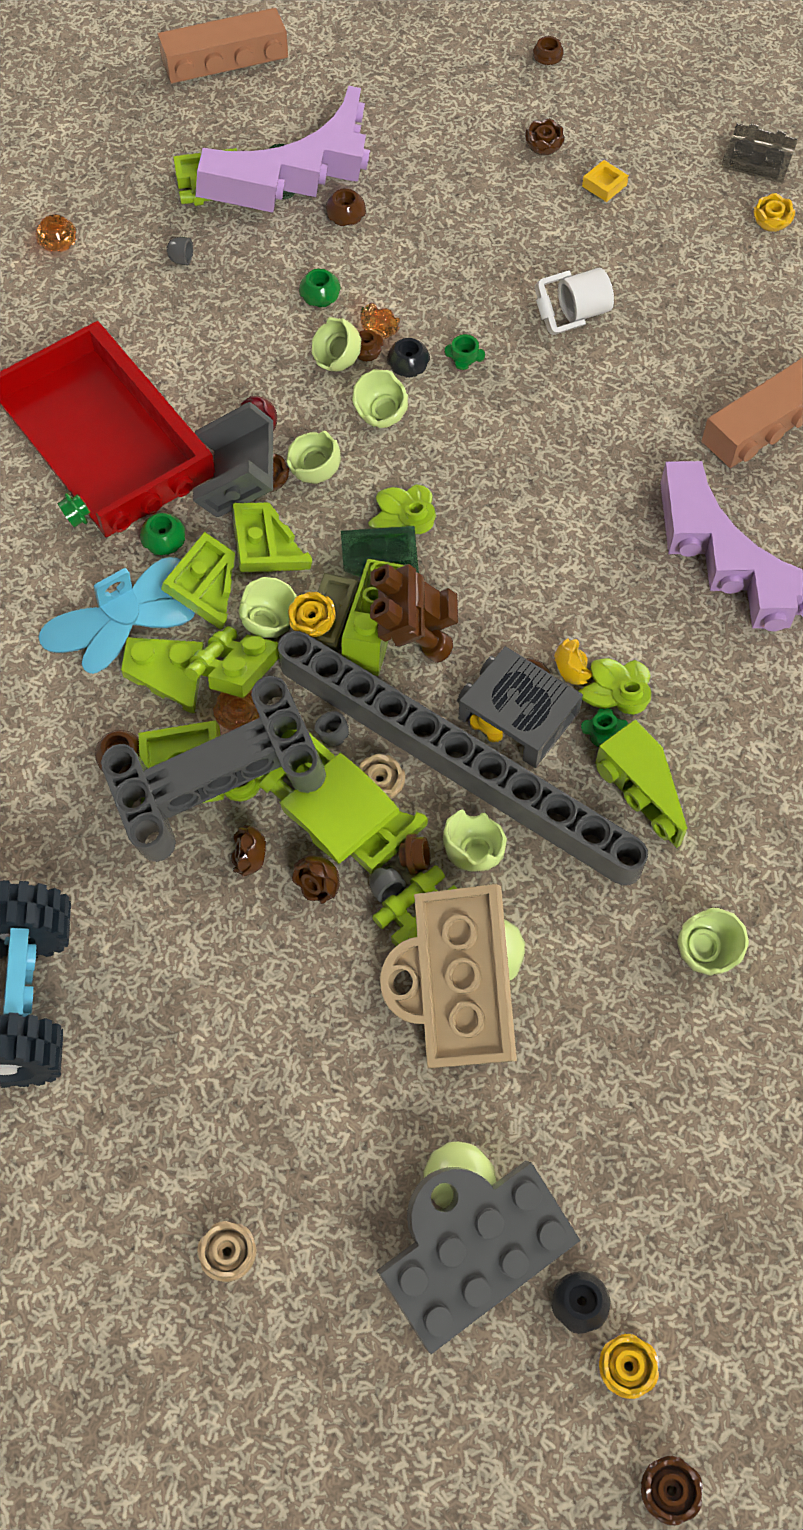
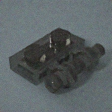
(756, 159)

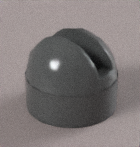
(180, 250)
(334, 722)
(385, 883)

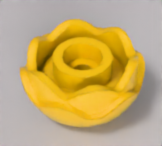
(774, 212)
(309, 604)
(572, 662)
(644, 1362)

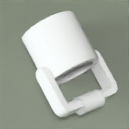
(579, 298)

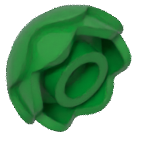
(319, 288)
(162, 543)

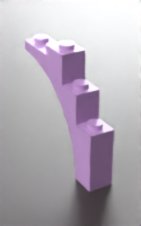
(262, 176)
(733, 561)

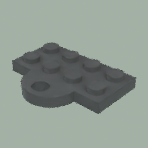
(473, 1249)

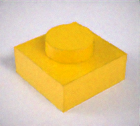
(605, 180)

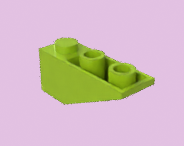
(360, 634)
(641, 772)

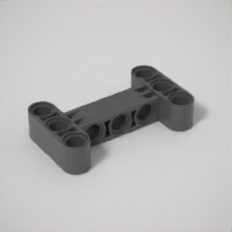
(211, 769)

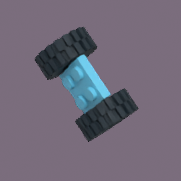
(31, 925)

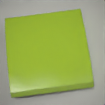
(341, 811)

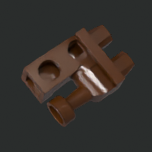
(413, 611)

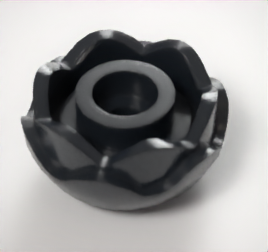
(408, 357)
(572, 1315)

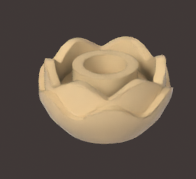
(386, 768)
(217, 1239)

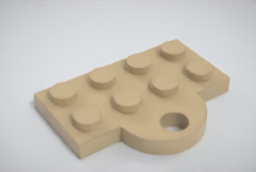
(457, 977)

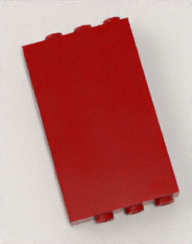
(104, 428)

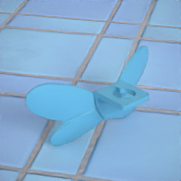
(109, 625)

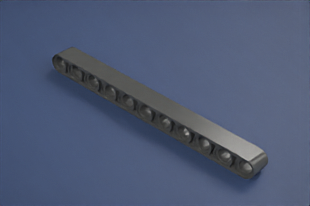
(467, 770)

